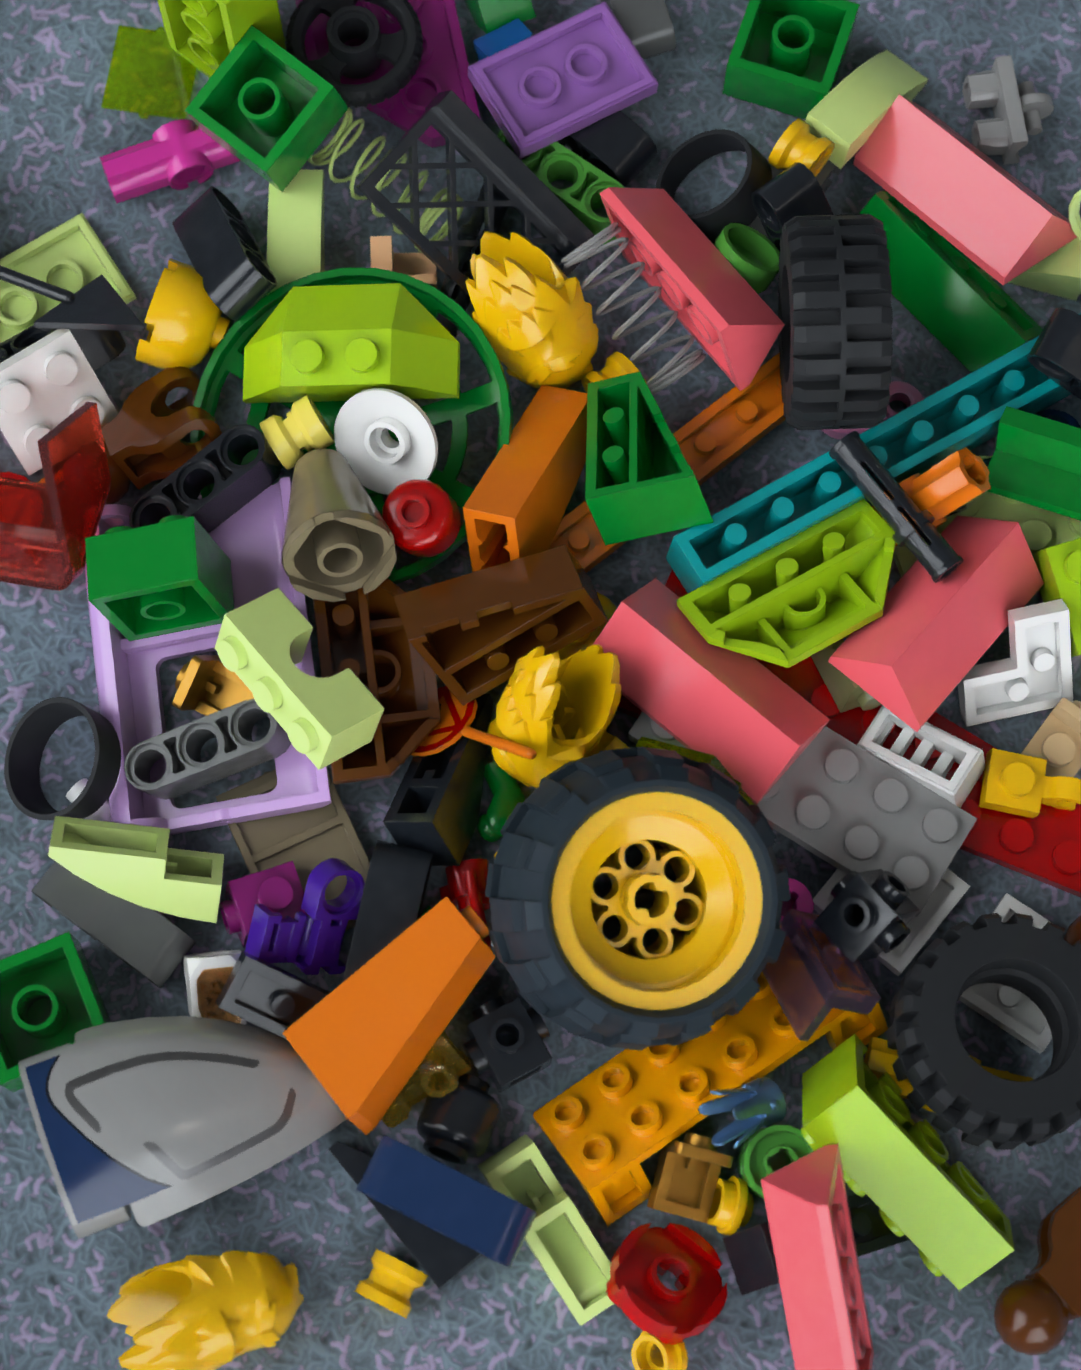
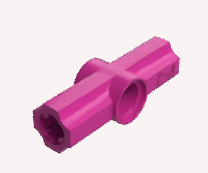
(172, 157)

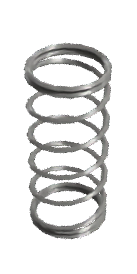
(673, 369)

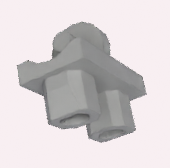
(1014, 107)

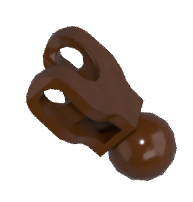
(147, 434)
(1036, 1310)

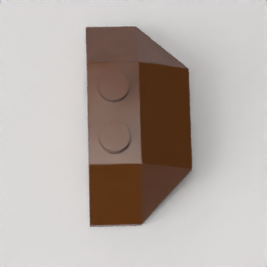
(372, 642)

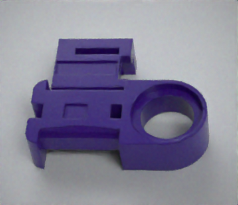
(313, 935)

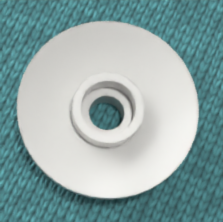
(365, 441)

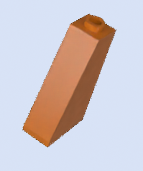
(529, 481)
(391, 1012)

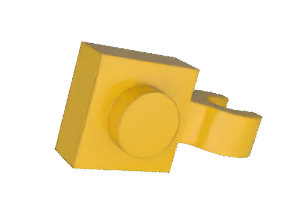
(1019, 785)

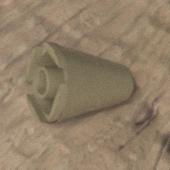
(334, 531)

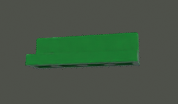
(948, 289)
(1037, 462)

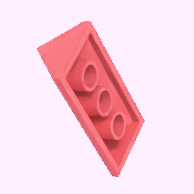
(961, 192)
(695, 280)
(941, 629)
(708, 693)
(818, 1263)

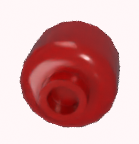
(422, 517)

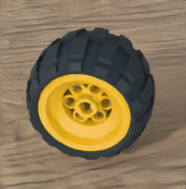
(552, 920)

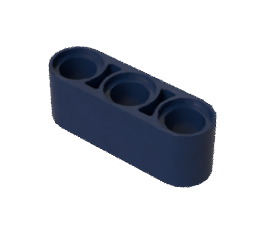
(446, 1201)

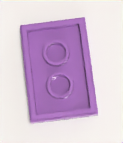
(562, 79)

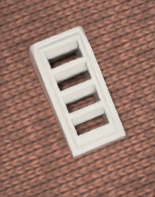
(952, 749)

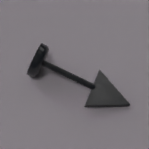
(90, 308)

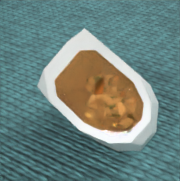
(205, 978)

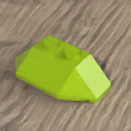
(348, 341)
(800, 590)

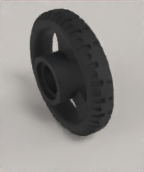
(356, 62)

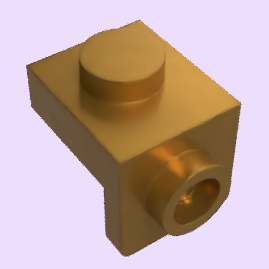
(208, 686)
(687, 1177)

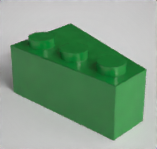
(635, 466)

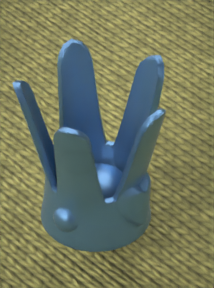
(752, 1106)

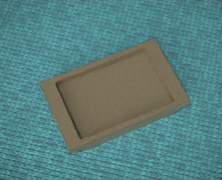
(298, 837)

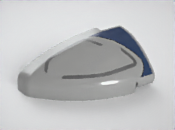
(168, 1114)

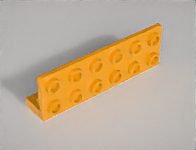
(654, 1094)

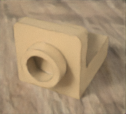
(1059, 740)

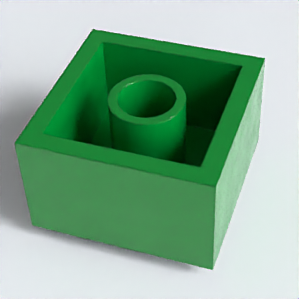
(789, 53)
(267, 108)
(159, 577)
(44, 1002)

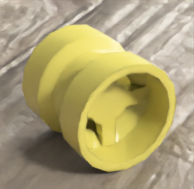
(300, 430)

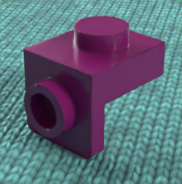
(274, 887)

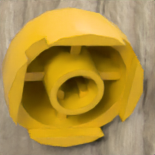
(180, 320)

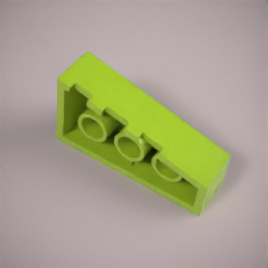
(902, 1166)

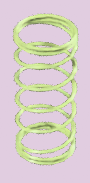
(429, 215)

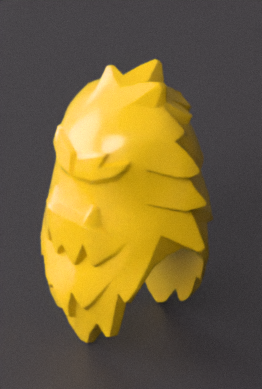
(531, 312)
(555, 709)
(206, 1310)

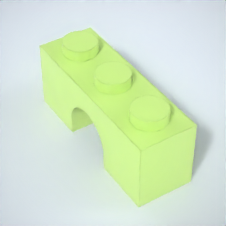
(320, 715)

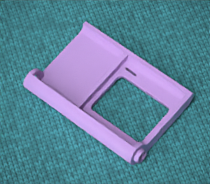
(132, 686)

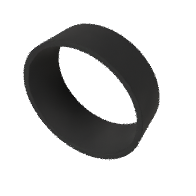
(738, 206)
(25, 755)

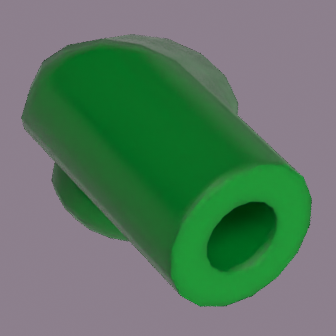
(505, 798)

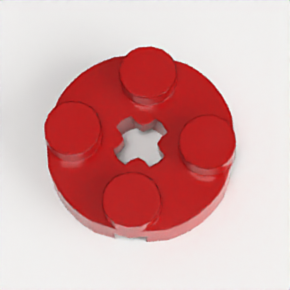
(650, 1304)

